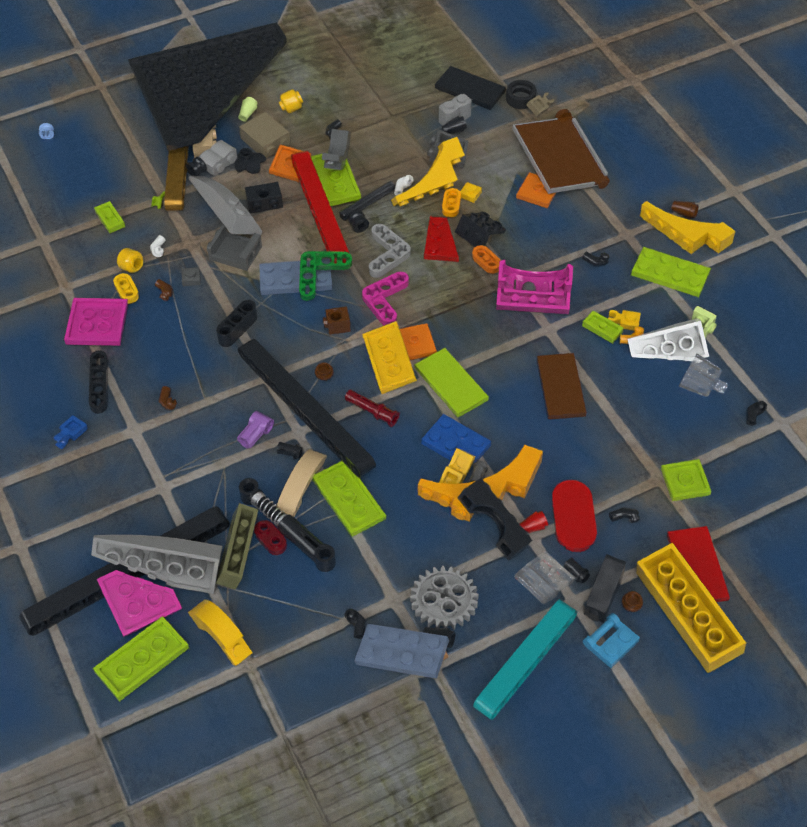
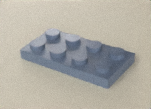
(285, 276)
(402, 650)

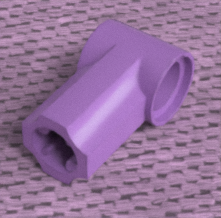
(257, 426)

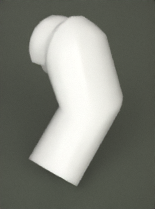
(403, 183)

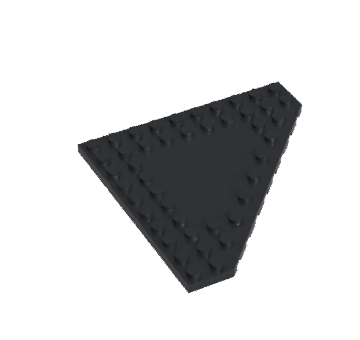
(200, 81)

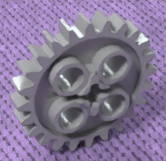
(444, 598)

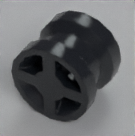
(195, 167)
(358, 221)

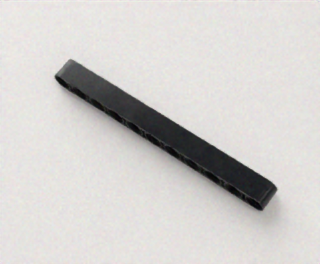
(307, 408)
(87, 590)

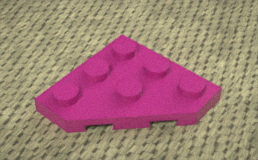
(136, 601)

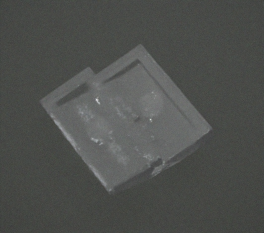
(544, 577)

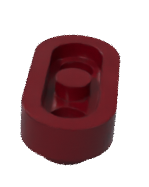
(268, 536)

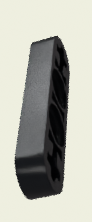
(98, 381)

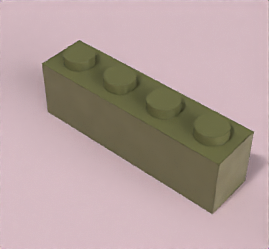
(237, 546)

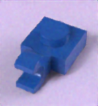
(70, 430)

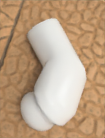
(156, 248)

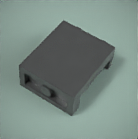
(234, 249)

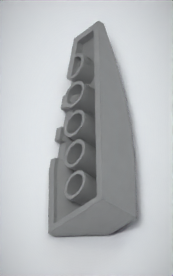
(226, 206)
(172, 560)

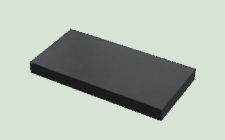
(479, 90)

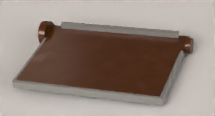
(561, 153)

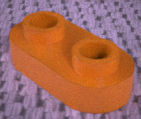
(488, 261)

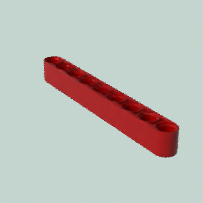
(318, 203)

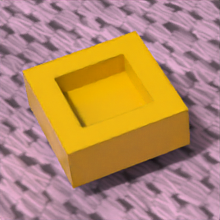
(470, 192)

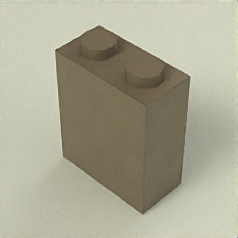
(264, 134)

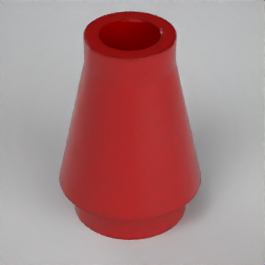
(535, 522)

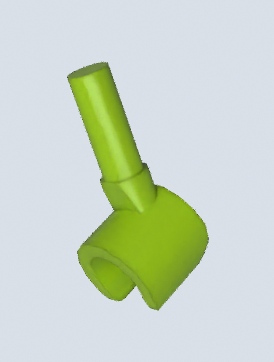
(157, 200)

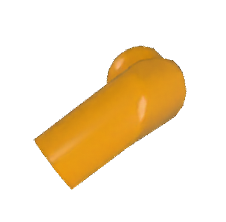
(637, 331)

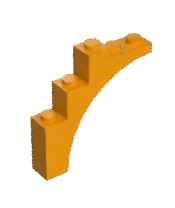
(514, 478)

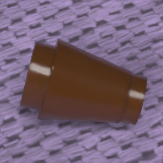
(687, 209)

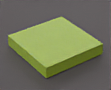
(685, 480)

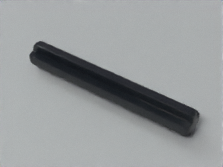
(367, 200)

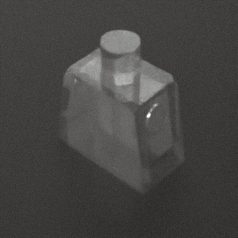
(702, 377)

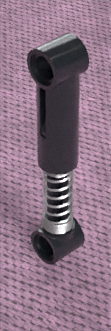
(289, 526)

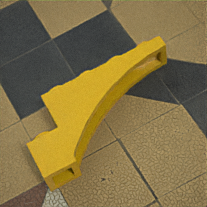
(439, 175)
(688, 233)

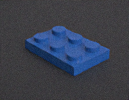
(449, 434)

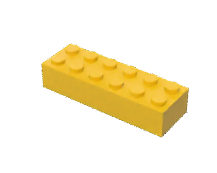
(690, 608)

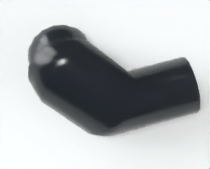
(596, 261)
(625, 512)
(356, 621)

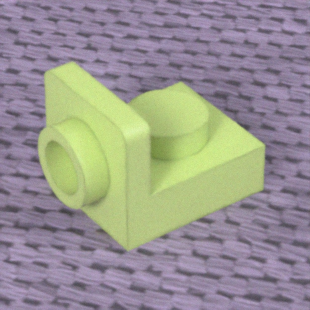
(707, 319)

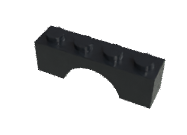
(480, 499)

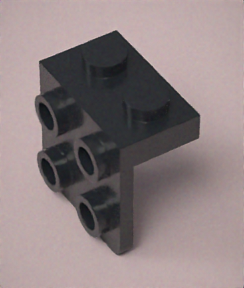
(478, 227)

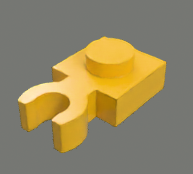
(627, 319)

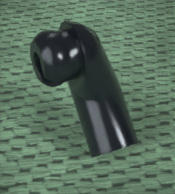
(334, 125)
(755, 410)

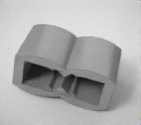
(458, 106)
(219, 157)

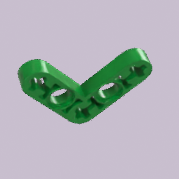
(316, 264)

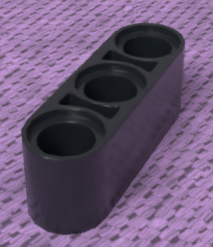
(236, 323)

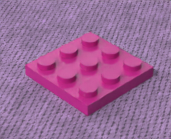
(96, 321)

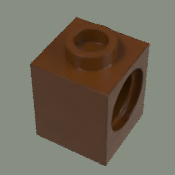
(337, 320)

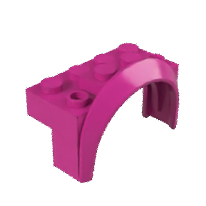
(542, 299)

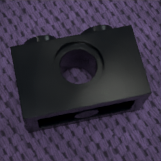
(263, 197)

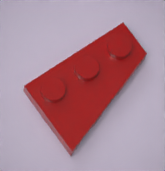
(440, 241)

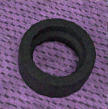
(520, 86)

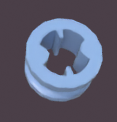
(46, 127)

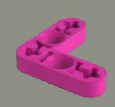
(396, 282)

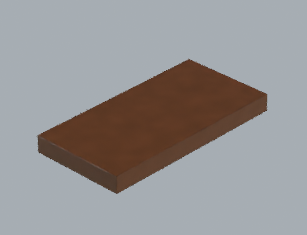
(561, 386)

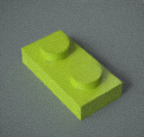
(109, 217)
(602, 327)

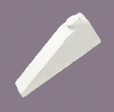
(674, 342)

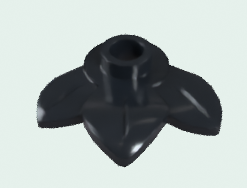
(249, 161)

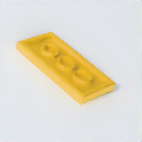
(389, 357)

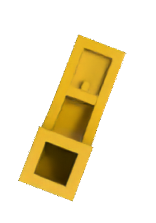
(222, 629)

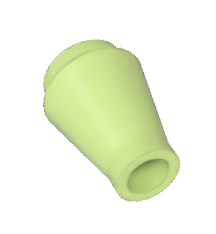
(248, 106)

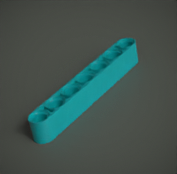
(525, 659)

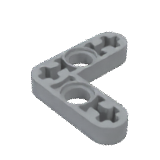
(394, 251)

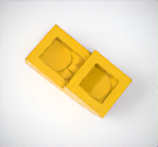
(458, 467)

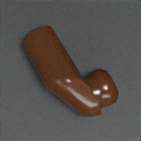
(165, 288)
(164, 399)

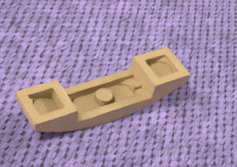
(299, 480)

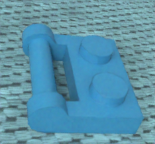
(616, 645)

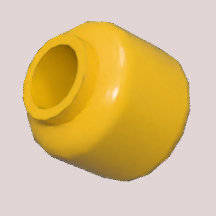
(291, 101)
(130, 260)

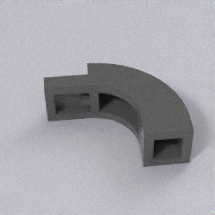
(337, 150)

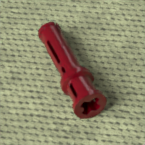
(379, 411)

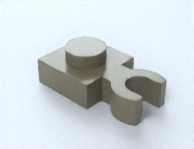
(539, 104)

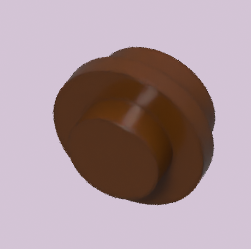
(324, 371)
(632, 601)

